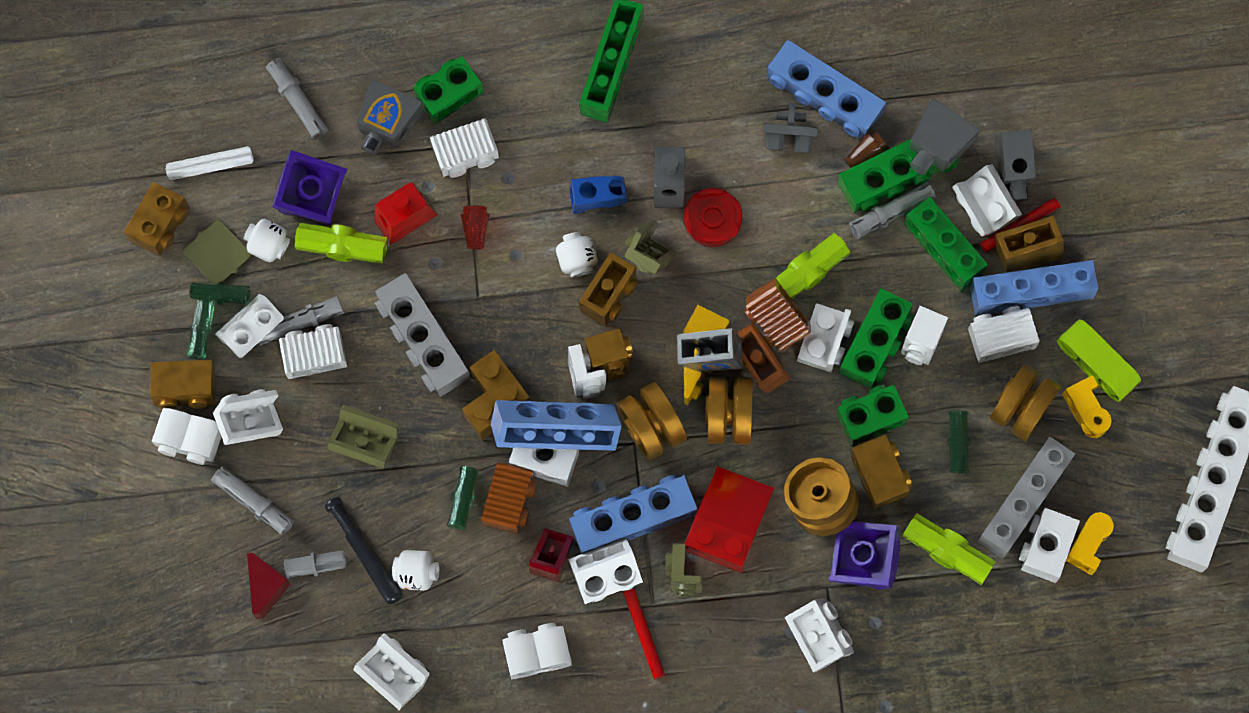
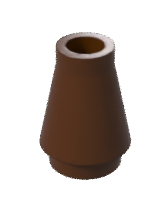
(867, 148)

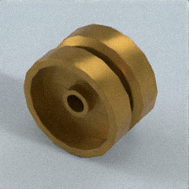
(1025, 402)
(729, 410)
(648, 423)
(821, 496)

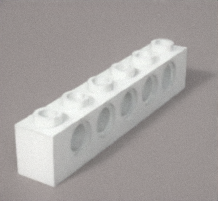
(1199, 553)

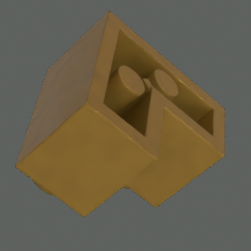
(497, 384)

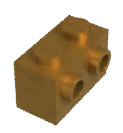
(157, 219)
(1030, 245)
(608, 289)
(610, 353)
(183, 384)
(880, 471)

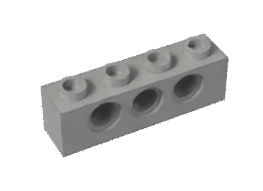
(401, 294)
(1026, 497)

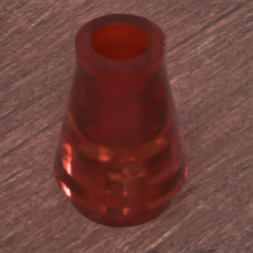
(475, 225)

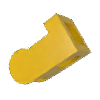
(1086, 409)
(1094, 531)

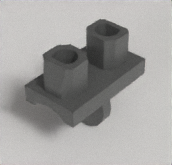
(776, 132)

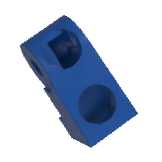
(597, 193)

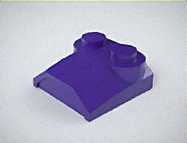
(308, 188)
(866, 555)

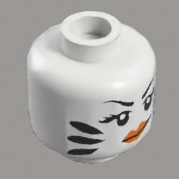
(266, 240)
(576, 255)
(415, 570)

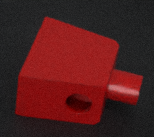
(403, 212)

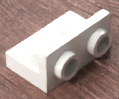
(987, 201)
(250, 325)
(822, 345)
(584, 382)
(819, 633)

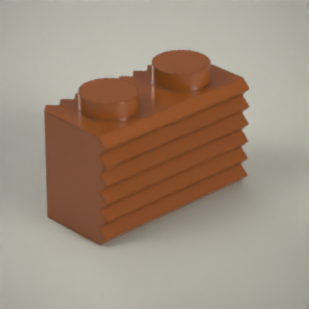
(777, 315)
(761, 360)
(508, 498)

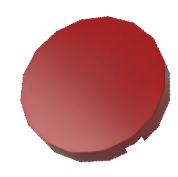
(712, 217)

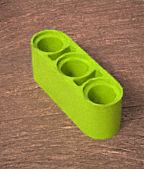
(1099, 359)

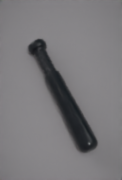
(376, 570)

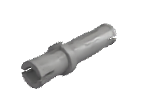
(290, 89)
(881, 216)
(304, 318)
(248, 497)

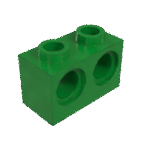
(453, 95)
(875, 421)

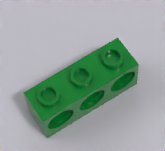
(945, 244)
(874, 324)

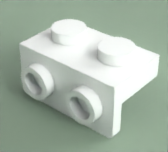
(248, 417)
(392, 671)

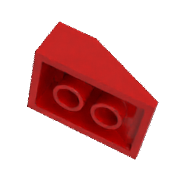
(728, 519)

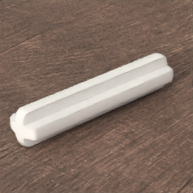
(209, 163)

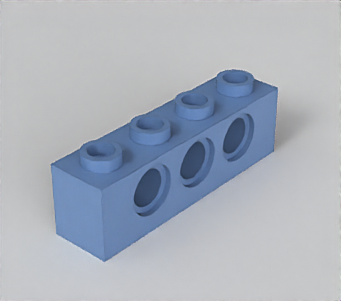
(819, 75)
(1034, 287)
(555, 425)
(651, 519)

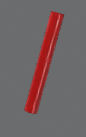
(1035, 215)
(644, 634)

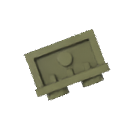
(647, 252)
(364, 436)
(682, 584)

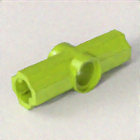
(341, 243)
(812, 266)
(948, 548)

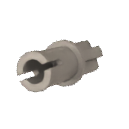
(314, 564)

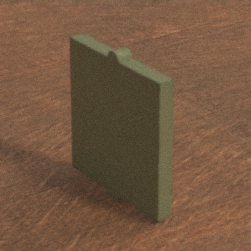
(217, 253)

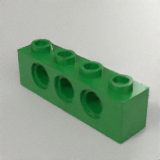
(611, 60)
(863, 197)

